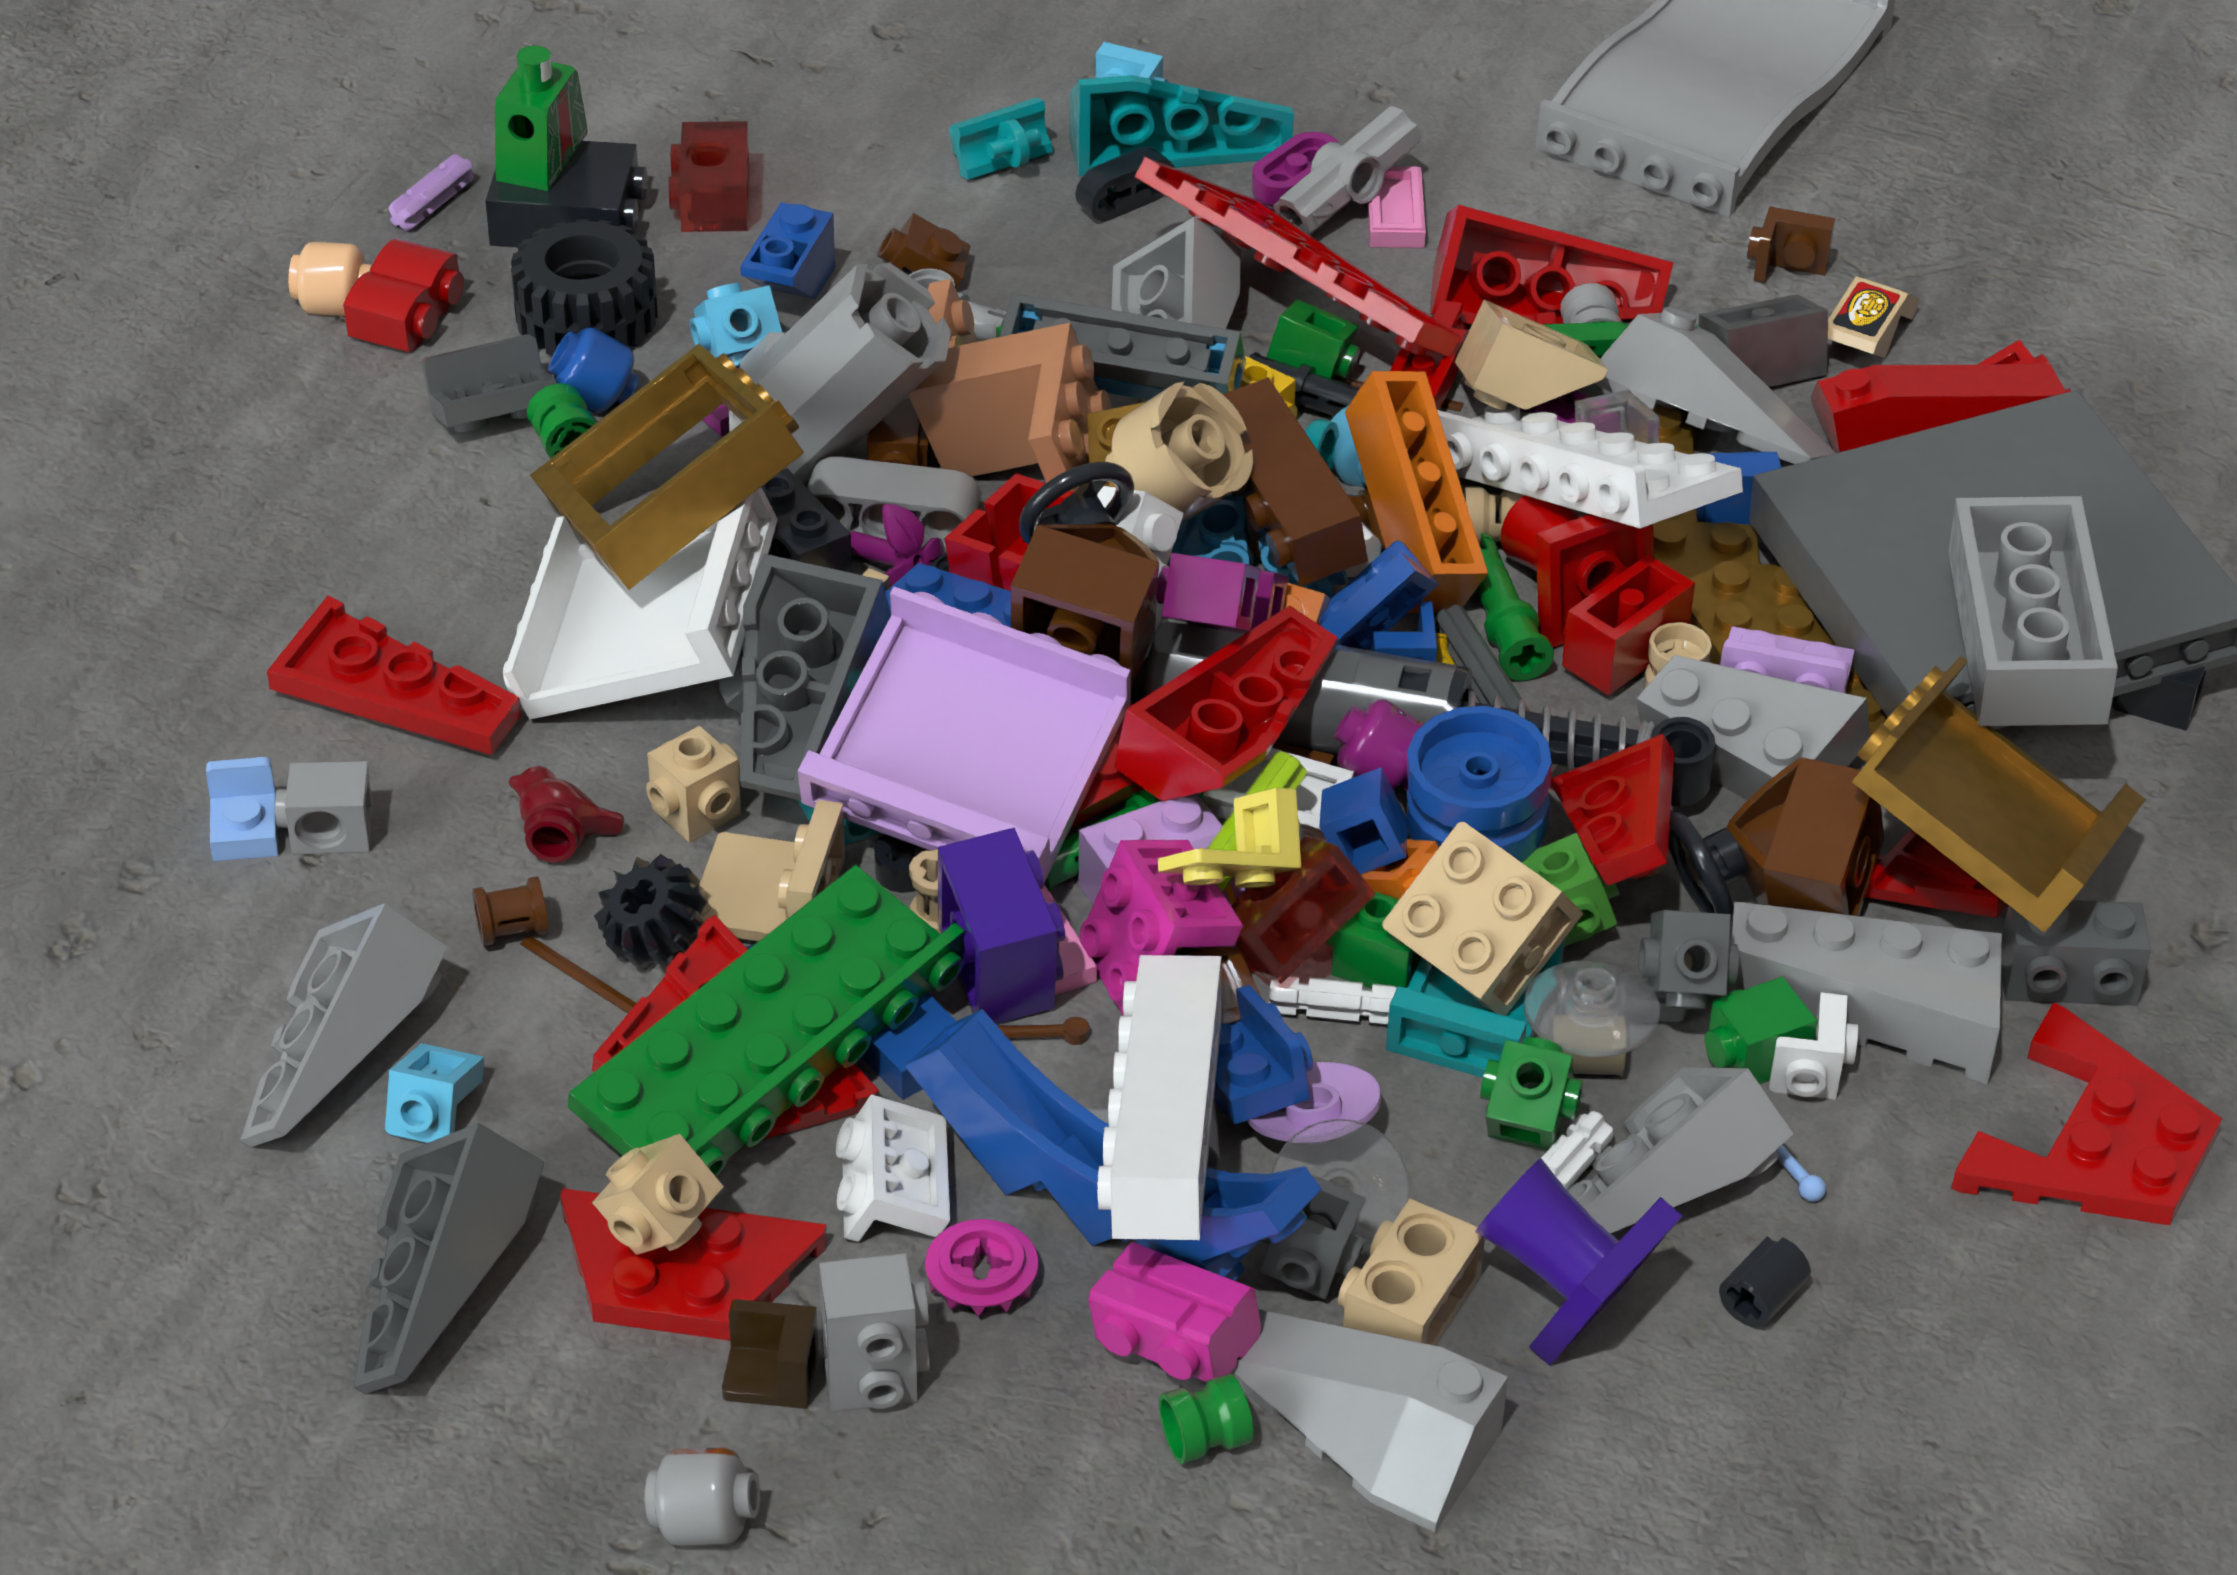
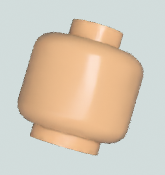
(325, 275)

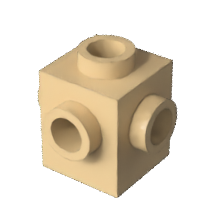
(694, 783)
(657, 1195)

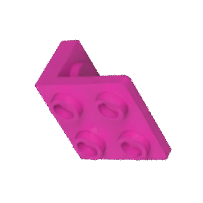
(1151, 913)

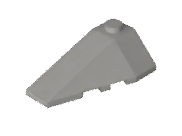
(1181, 277)
(347, 999)
(1684, 1143)
(1382, 1407)

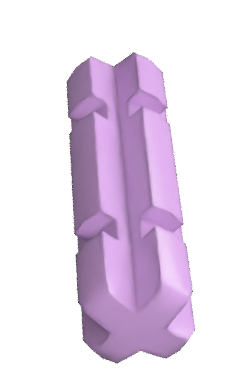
(431, 192)

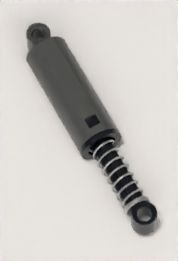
(1424, 691)

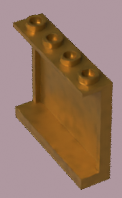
(1988, 802)

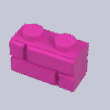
(1174, 1314)

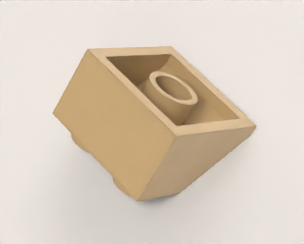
(1523, 360)

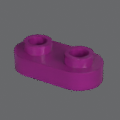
(1286, 166)

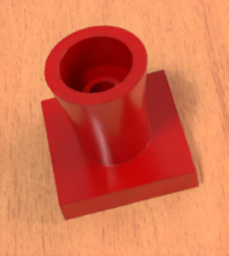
(1569, 554)

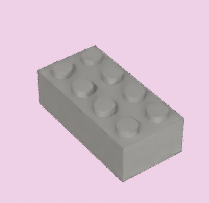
(2031, 611)

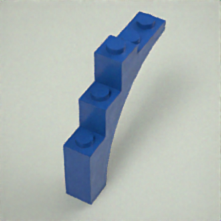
(1043, 1138)

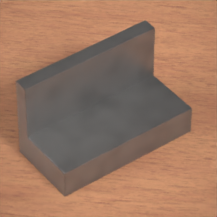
(1774, 338)

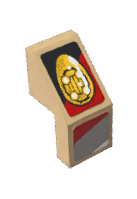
(1869, 316)

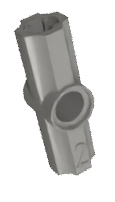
(1349, 170)

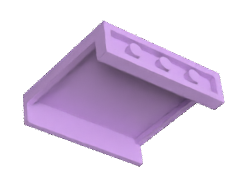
(968, 731)

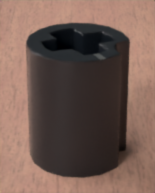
(1764, 1281)

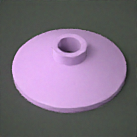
(1334, 1093)

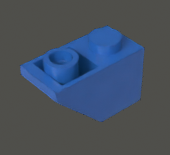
(793, 251)

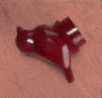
(559, 814)

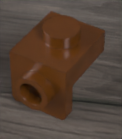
(925, 247)

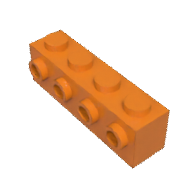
(1416, 482)

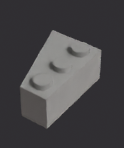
(1757, 719)

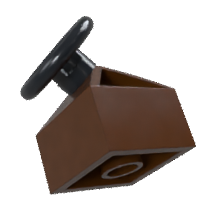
(1086, 576)
(1798, 841)

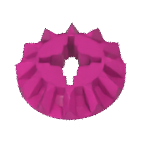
(958, 1249)

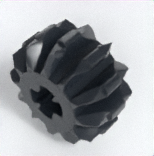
(652, 911)

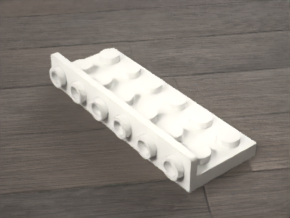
(1584, 466)

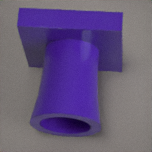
(1570, 1250)

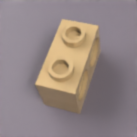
(1414, 1275)

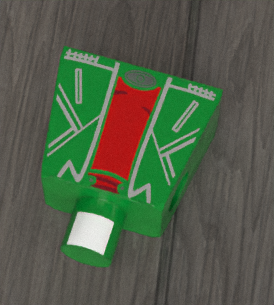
(538, 120)

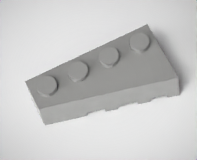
(1903, 980)

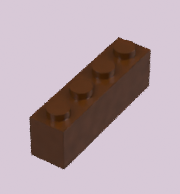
(1293, 491)

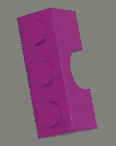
(1219, 592)

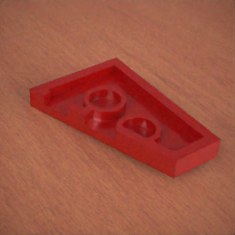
(1622, 808)

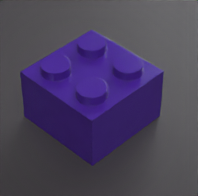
(1010, 929)

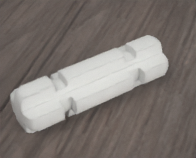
(1332, 999)
(1577, 1150)

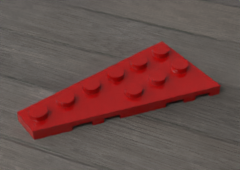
(1287, 246)

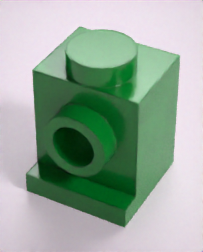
(1315, 339)

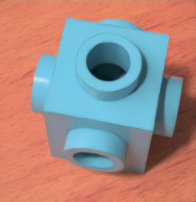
(749, 311)

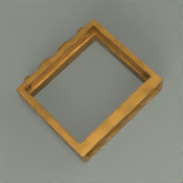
(693, 496)

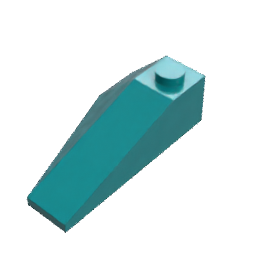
(1177, 120)

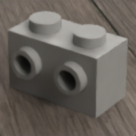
(872, 1332)

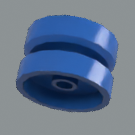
(1480, 771)

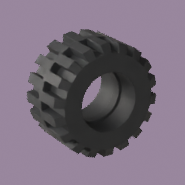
(584, 279)

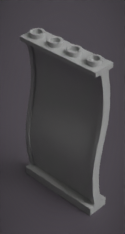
(1705, 90)

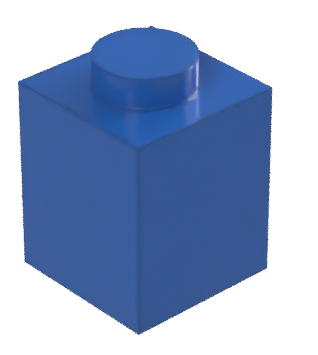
(1365, 820)

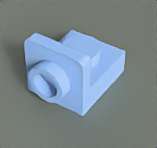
(242, 809)

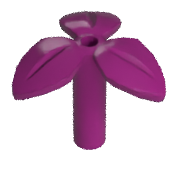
(902, 546)

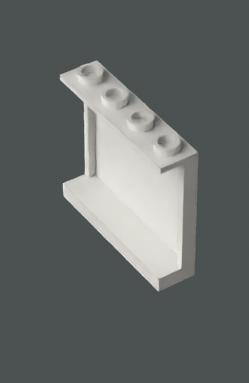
(600, 643)

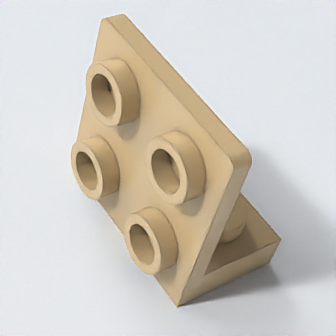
(765, 880)
(1482, 918)

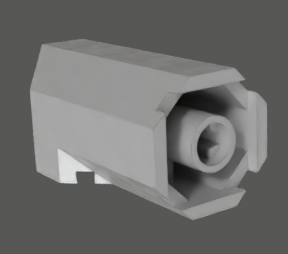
(849, 360)

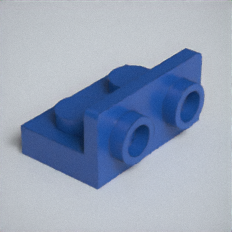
(1377, 597)
(1260, 1061)

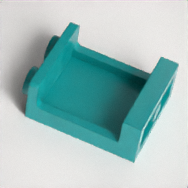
(1448, 1026)

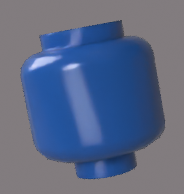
(596, 367)

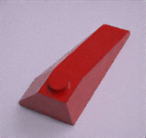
(1535, 267)
(1899, 400)
(1224, 709)

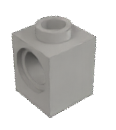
(327, 807)

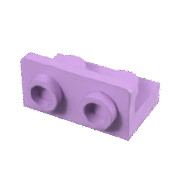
(1788, 658)

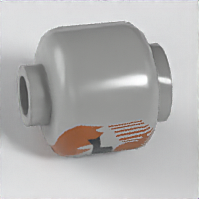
(701, 1496)

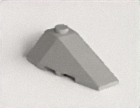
(1690, 369)

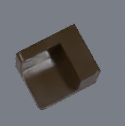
(771, 1353)

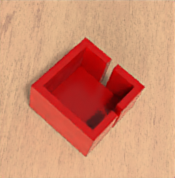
(989, 541)

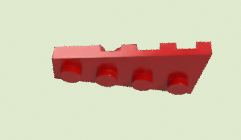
(373, 676)

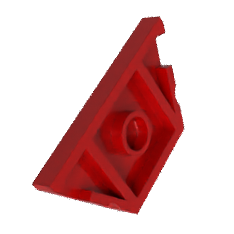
(692, 1285)

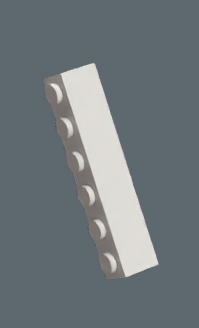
(1162, 1099)

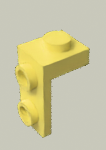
(1265, 843)

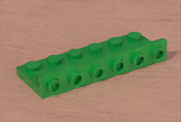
(772, 1024)

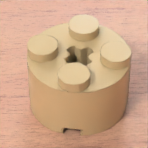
(1184, 447)

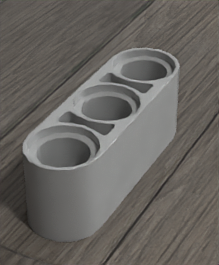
(859, 488)

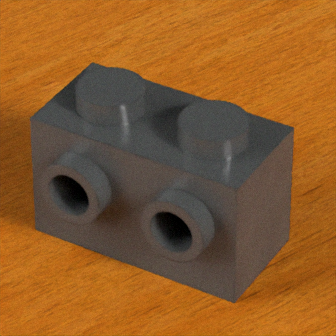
(2086, 956)

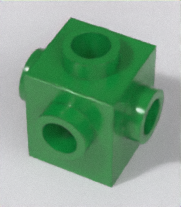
(1530, 1092)

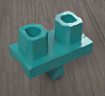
(1001, 138)

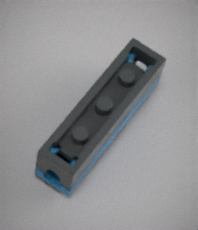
(1135, 351)

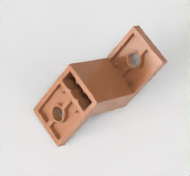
(1007, 396)

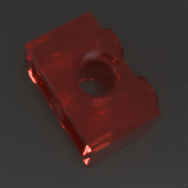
(711, 176)
(1299, 911)

